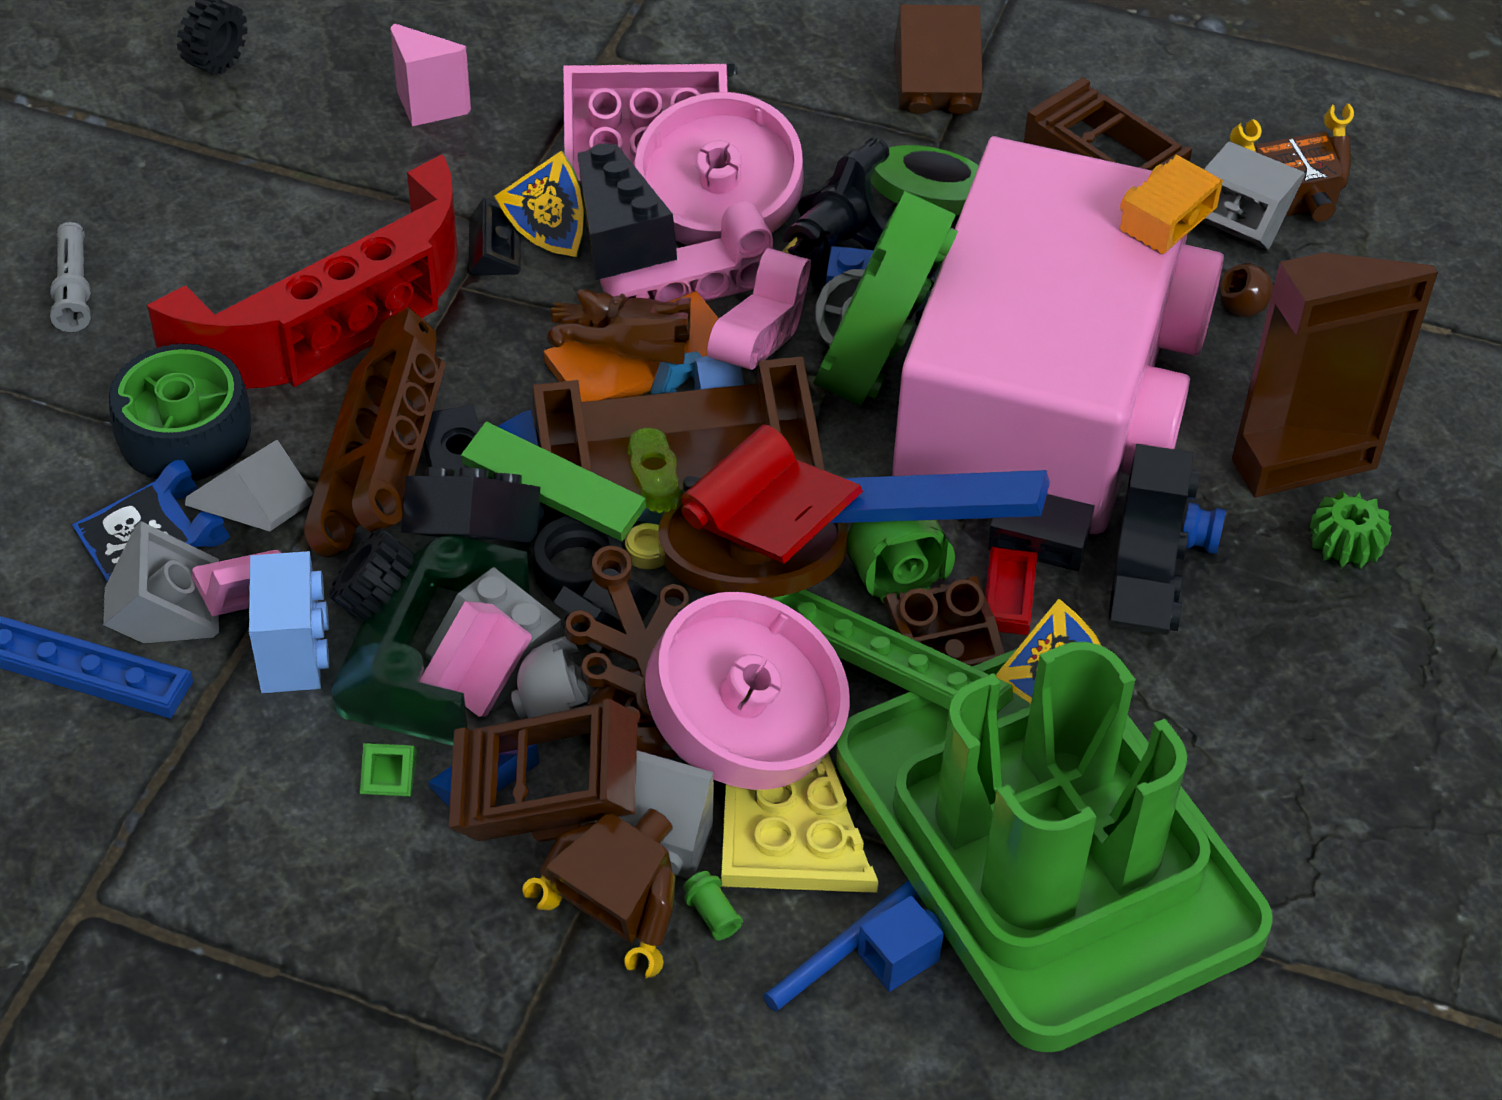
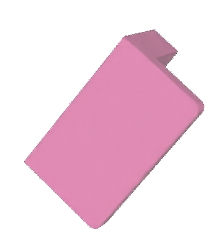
(225, 584)
(478, 655)

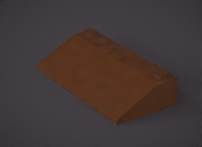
(1329, 368)
(697, 423)

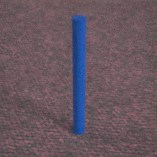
(831, 953)

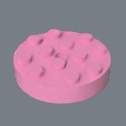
(720, 153)
(736, 646)

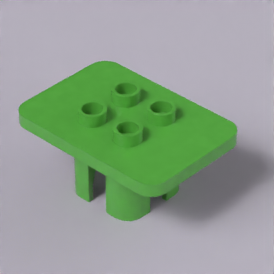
(1055, 845)

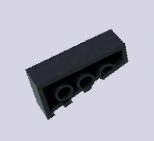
(623, 214)

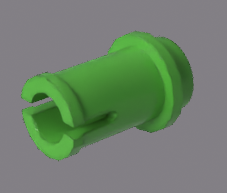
(705, 894)

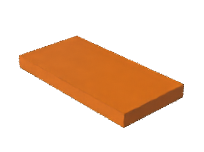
(609, 376)

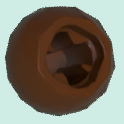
(1245, 290)

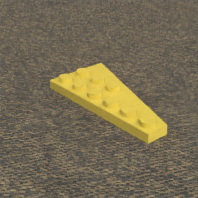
(794, 837)

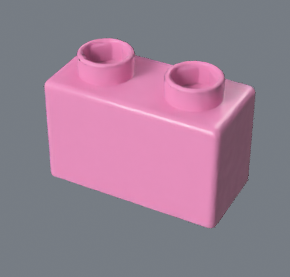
(1051, 331)

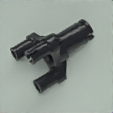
(841, 206)

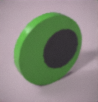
(926, 173)

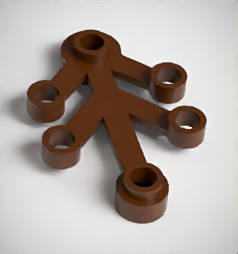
(637, 641)

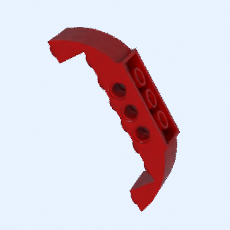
(334, 304)

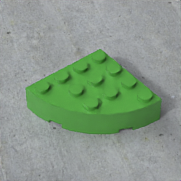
(887, 293)

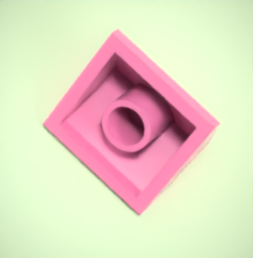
(430, 75)

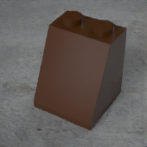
(938, 58)

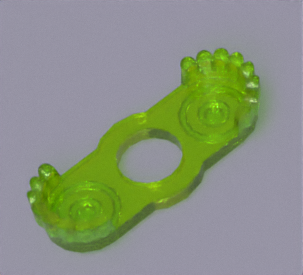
(659, 485)

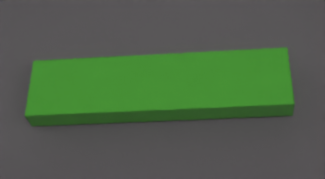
(562, 483)

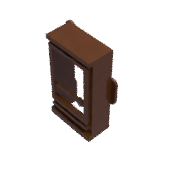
(1049, 124)
(610, 773)

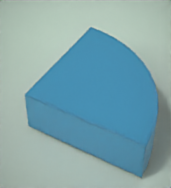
(671, 376)

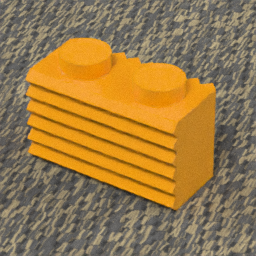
(1169, 203)

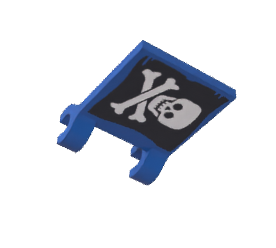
(110, 528)

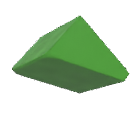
(388, 769)

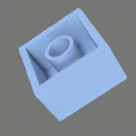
(287, 622)

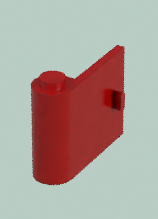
(767, 497)

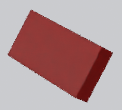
(1011, 588)

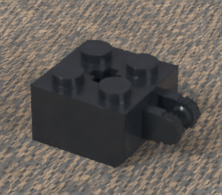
(471, 505)

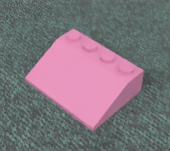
(622, 100)

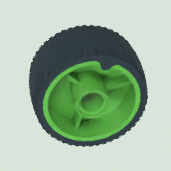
(180, 407)

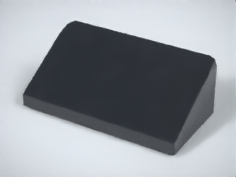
(493, 242)

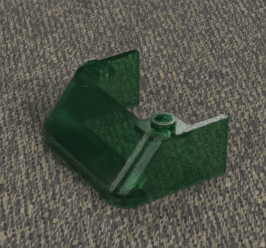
(383, 672)

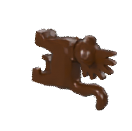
(628, 326)

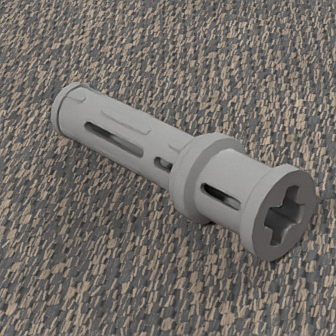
(70, 287)

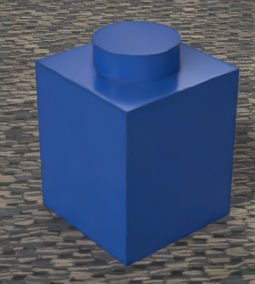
(901, 942)

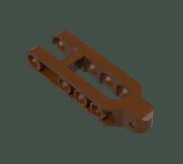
(377, 463)

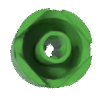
(899, 555)

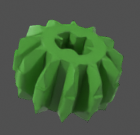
(1350, 529)

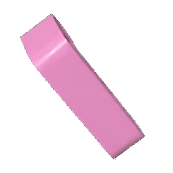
(708, 267)
(767, 316)

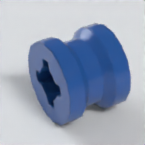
(1204, 527)

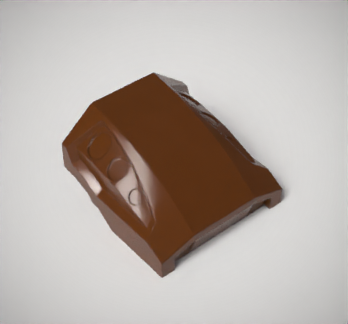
(948, 619)

